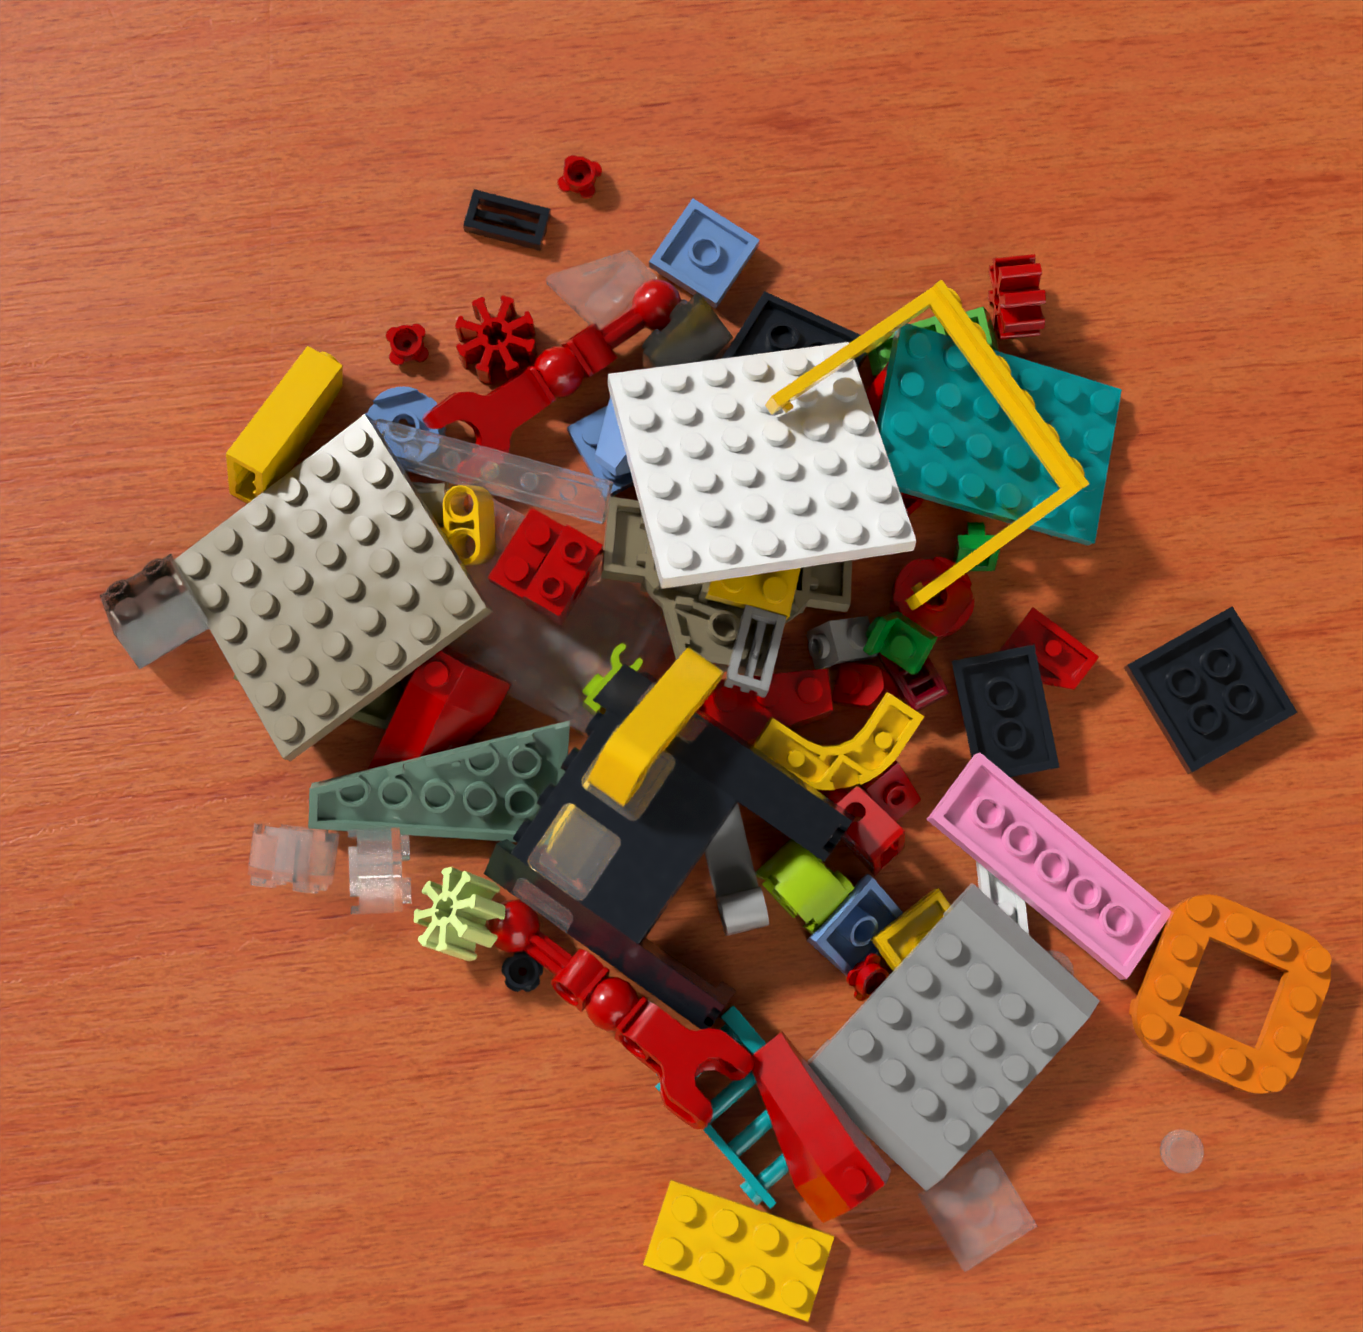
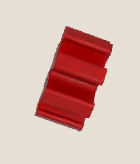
(1016, 296)
(479, 335)

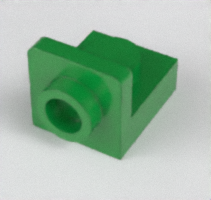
(899, 641)

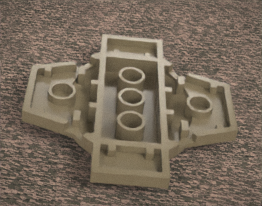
(690, 617)

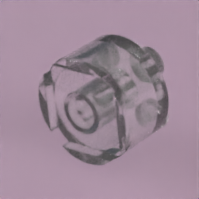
(292, 856)
(377, 870)

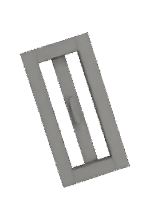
(747, 682)

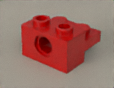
(564, 573)

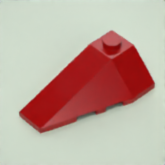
(441, 708)
(821, 1144)

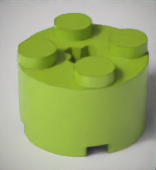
(804, 884)

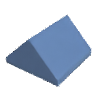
(848, 931)

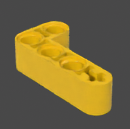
(477, 524)
(653, 726)

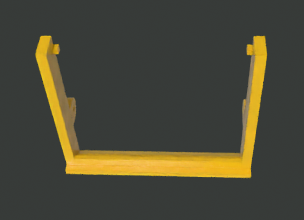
(997, 377)

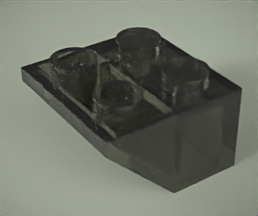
(690, 337)
(153, 611)

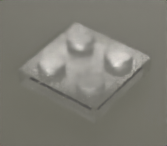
(977, 1210)

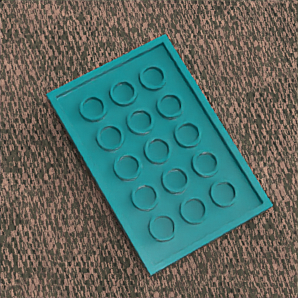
(962, 449)

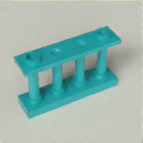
(755, 1187)

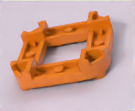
(1290, 1016)

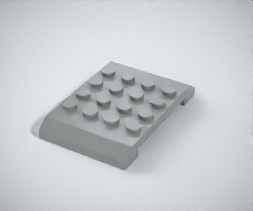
(952, 1037)

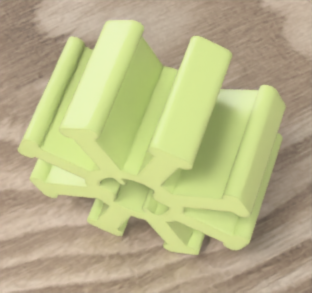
(459, 914)

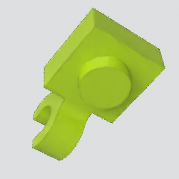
(599, 681)

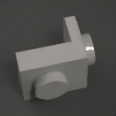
(838, 642)

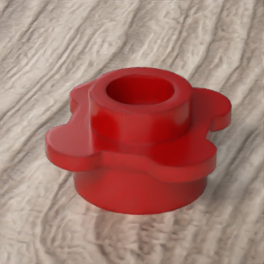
(579, 165)
(406, 333)
(866, 977)

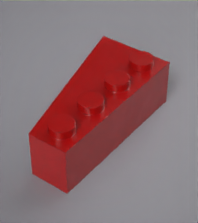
(792, 700)

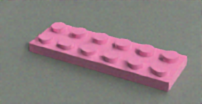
(1050, 866)

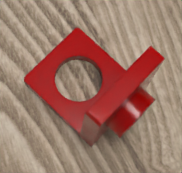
(892, 791)

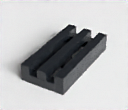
(503, 234)

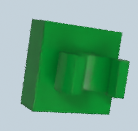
(969, 542)

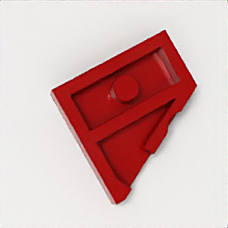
(1060, 656)

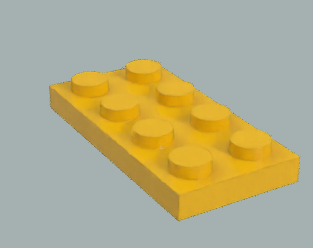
(739, 1250)

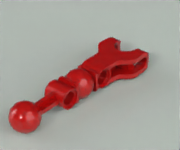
(555, 373)
(639, 1025)

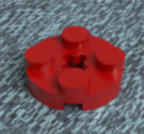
(955, 599)

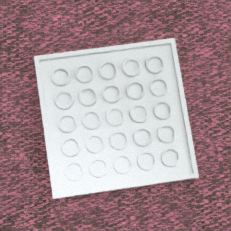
(750, 489)

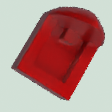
(862, 686)

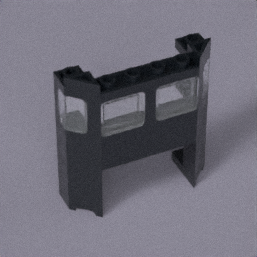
(615, 868)

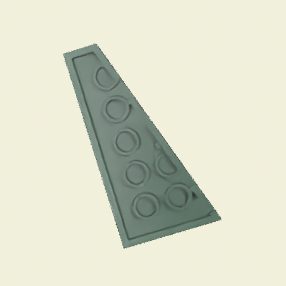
(454, 793)

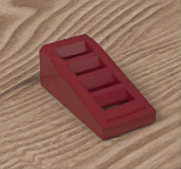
(938, 688)

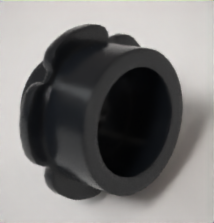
(514, 980)

